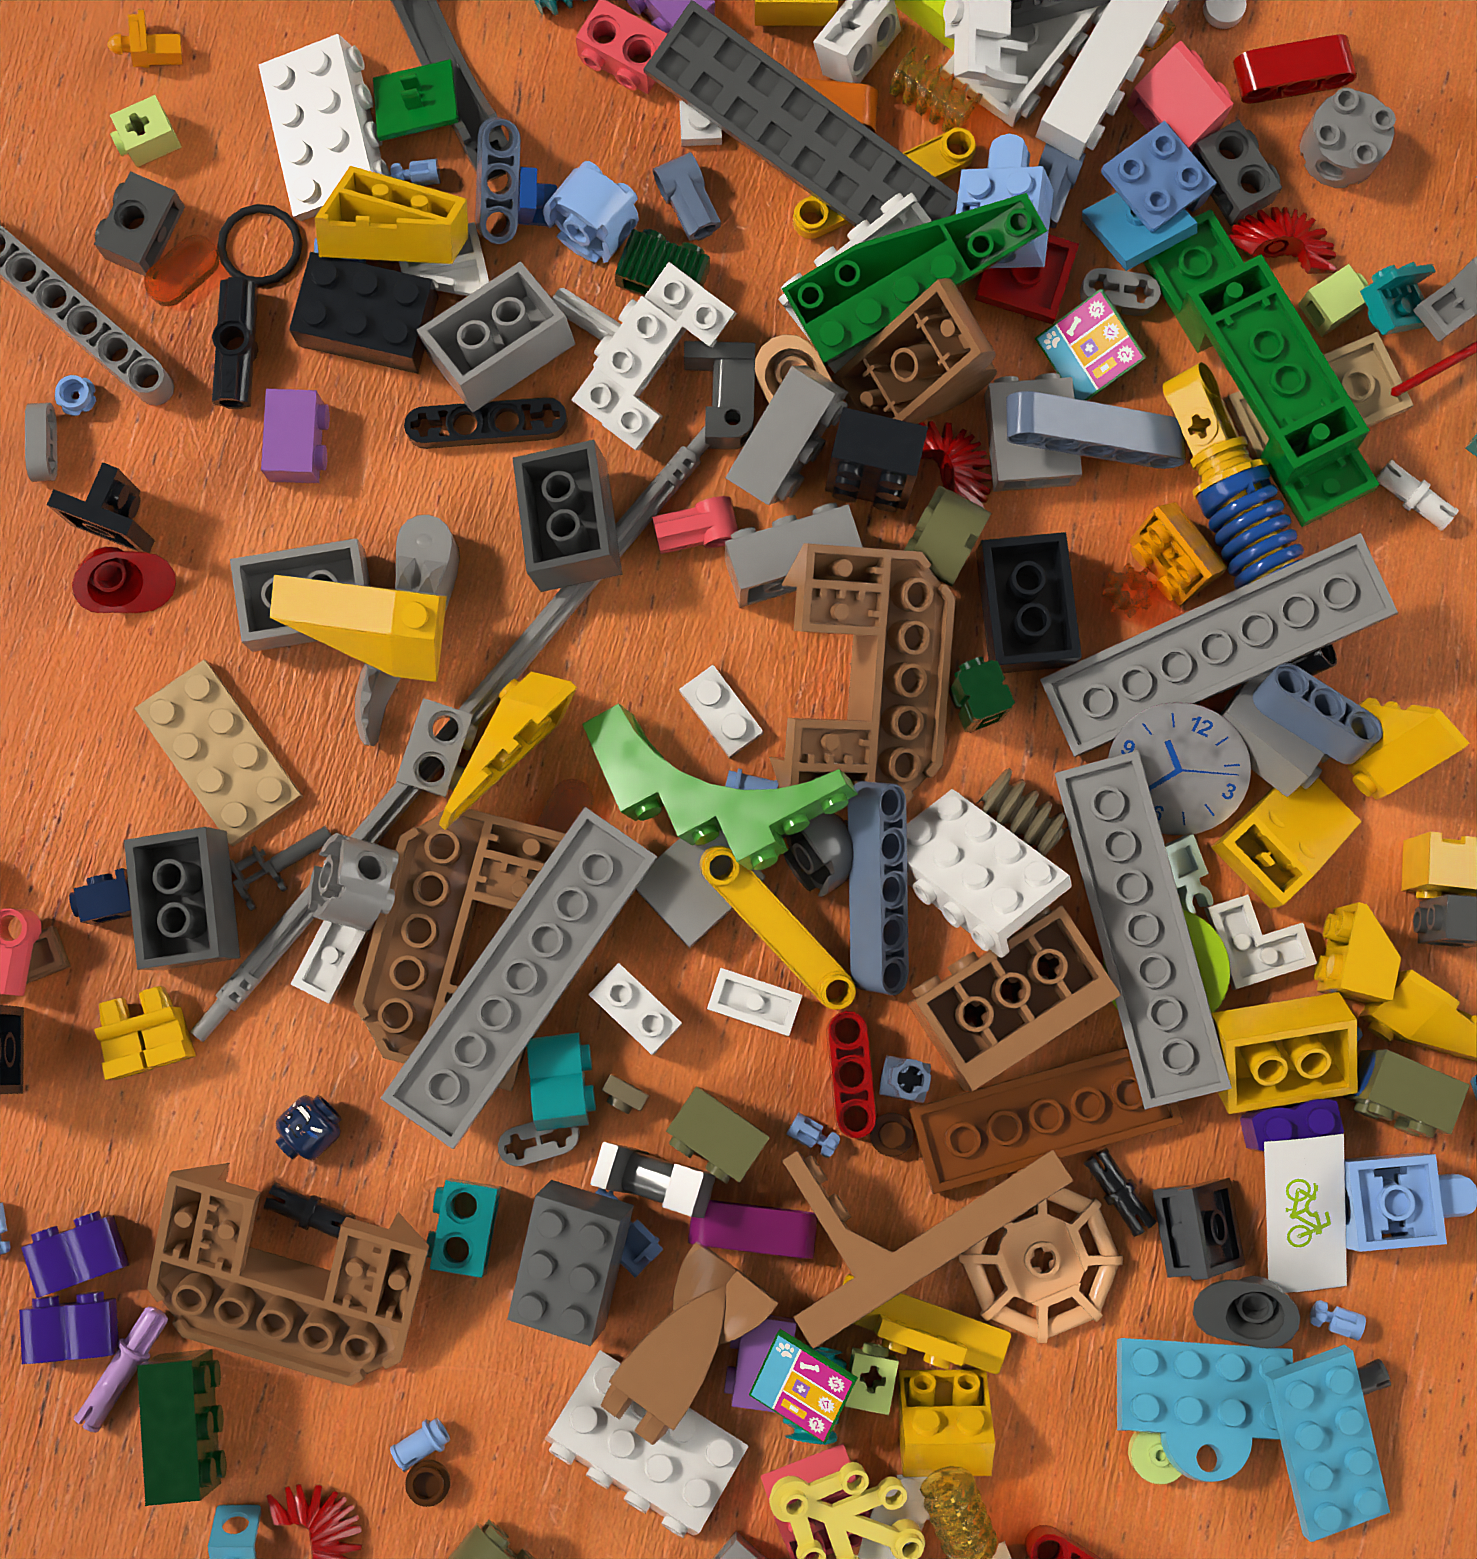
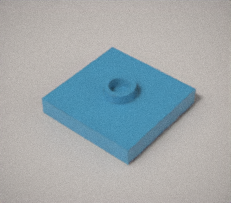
(1128, 237)

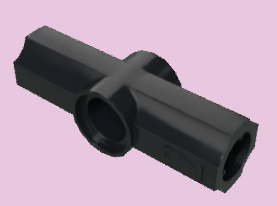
(235, 319)

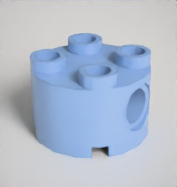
(592, 213)

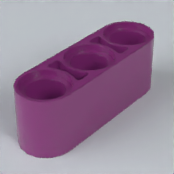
(756, 1229)

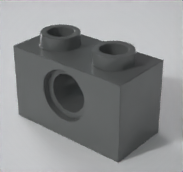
(143, 246)

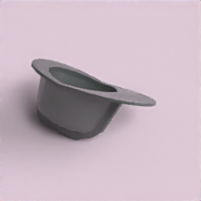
(1247, 1312)

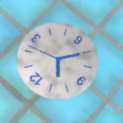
(1191, 763)

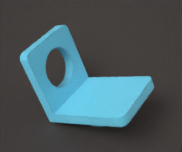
(234, 1546)

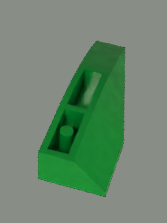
(879, 278)

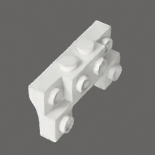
(978, 42)
(640, 348)

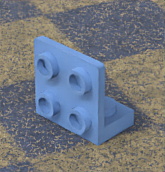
(1159, 177)

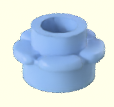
(64, 395)

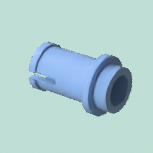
(748, 782)
(420, 1444)

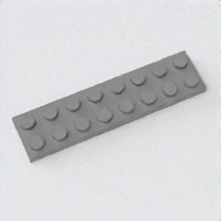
(1221, 643)
(1142, 930)
(519, 978)

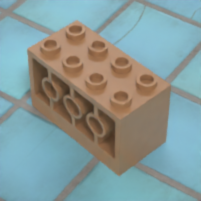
(1040, 1004)

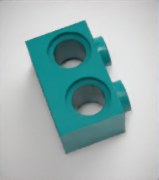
(475, 1230)

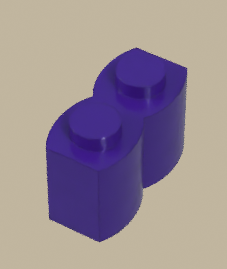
(1291, 1122)
(75, 1255)
(68, 1330)

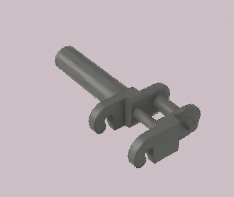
(277, 863)

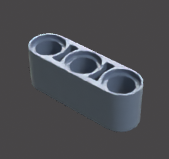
(507, 199)
(1317, 713)

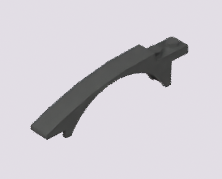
(435, 43)

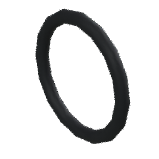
(267, 209)

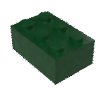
(180, 1426)

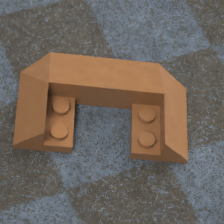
(897, 666)
(424, 936)
(276, 1307)

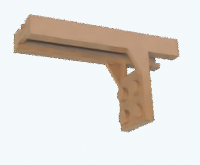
(885, 1273)

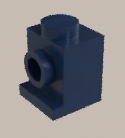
(102, 898)

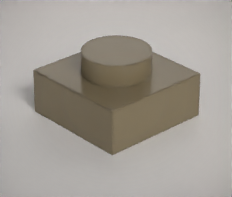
(623, 1095)

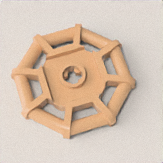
(1057, 1282)

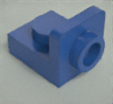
(532, 197)

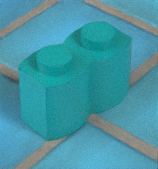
(558, 1081)

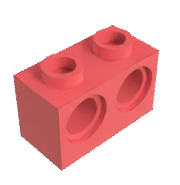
(630, 38)

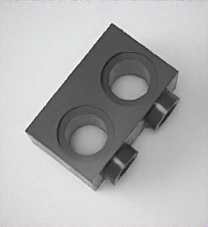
(1230, 173)
(1447, 921)

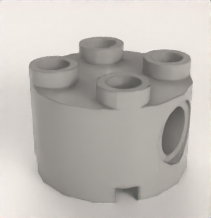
(1347, 138)
(353, 882)

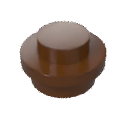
(892, 1134)
(427, 1483)

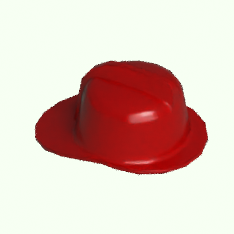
(123, 581)

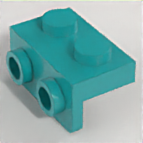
(1395, 296)

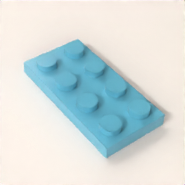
(1327, 1442)

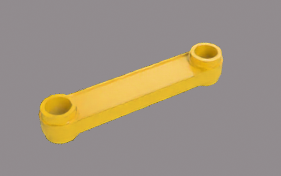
(930, 155)
(778, 928)

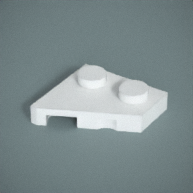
(463, 276)

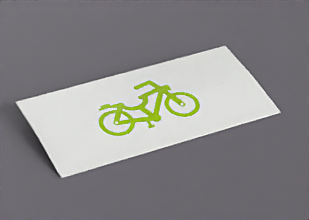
(1306, 1213)

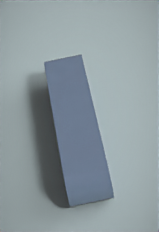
(1094, 430)
(878, 888)

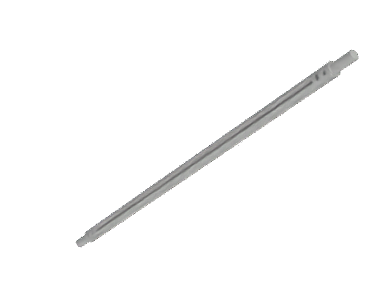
(479, 704)

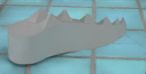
(424, 564)

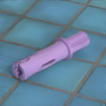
(121, 1369)

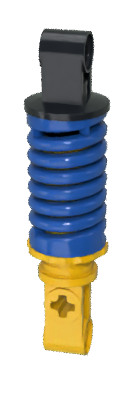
(1235, 491)

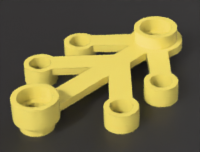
(845, 1514)

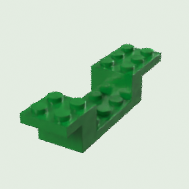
(1274, 364)

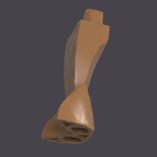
(670, 1363)

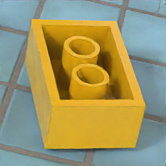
(1288, 1052)

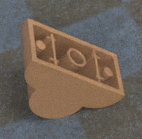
(922, 360)

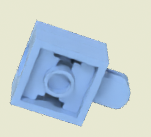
(1004, 178)
(1402, 1200)

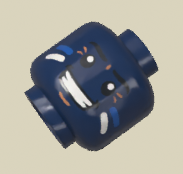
(308, 1127)

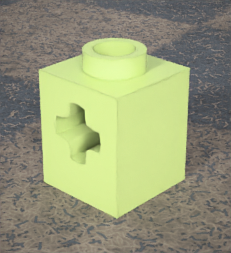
(148, 117)
(1334, 300)
(879, 1396)

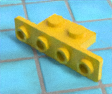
(937, 1333)

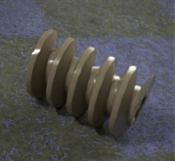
(1023, 814)

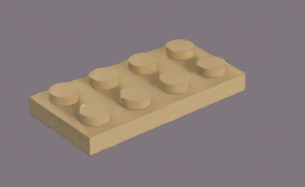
(1364, 373)
(218, 752)

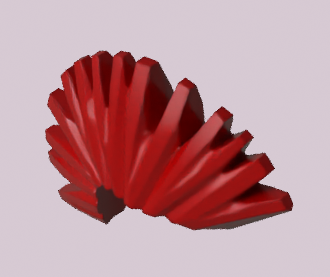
(1285, 236)
(958, 462)
(321, 1521)

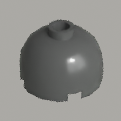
(821, 853)

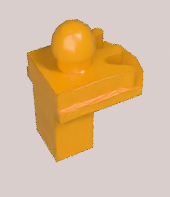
(144, 47)

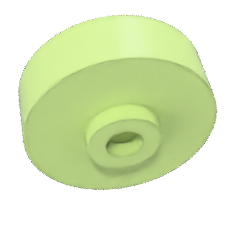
(1149, 1458)

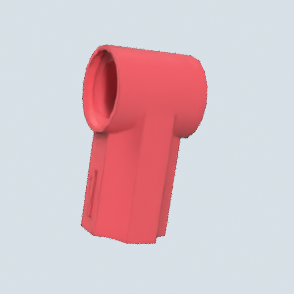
(706, 524)
(16, 953)

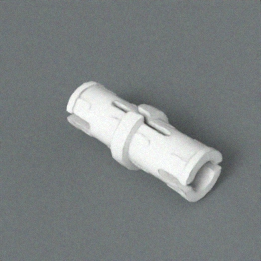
(1416, 495)

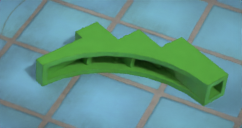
(698, 810)

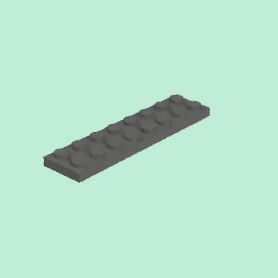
(788, 121)

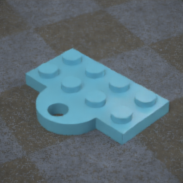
(1198, 1399)

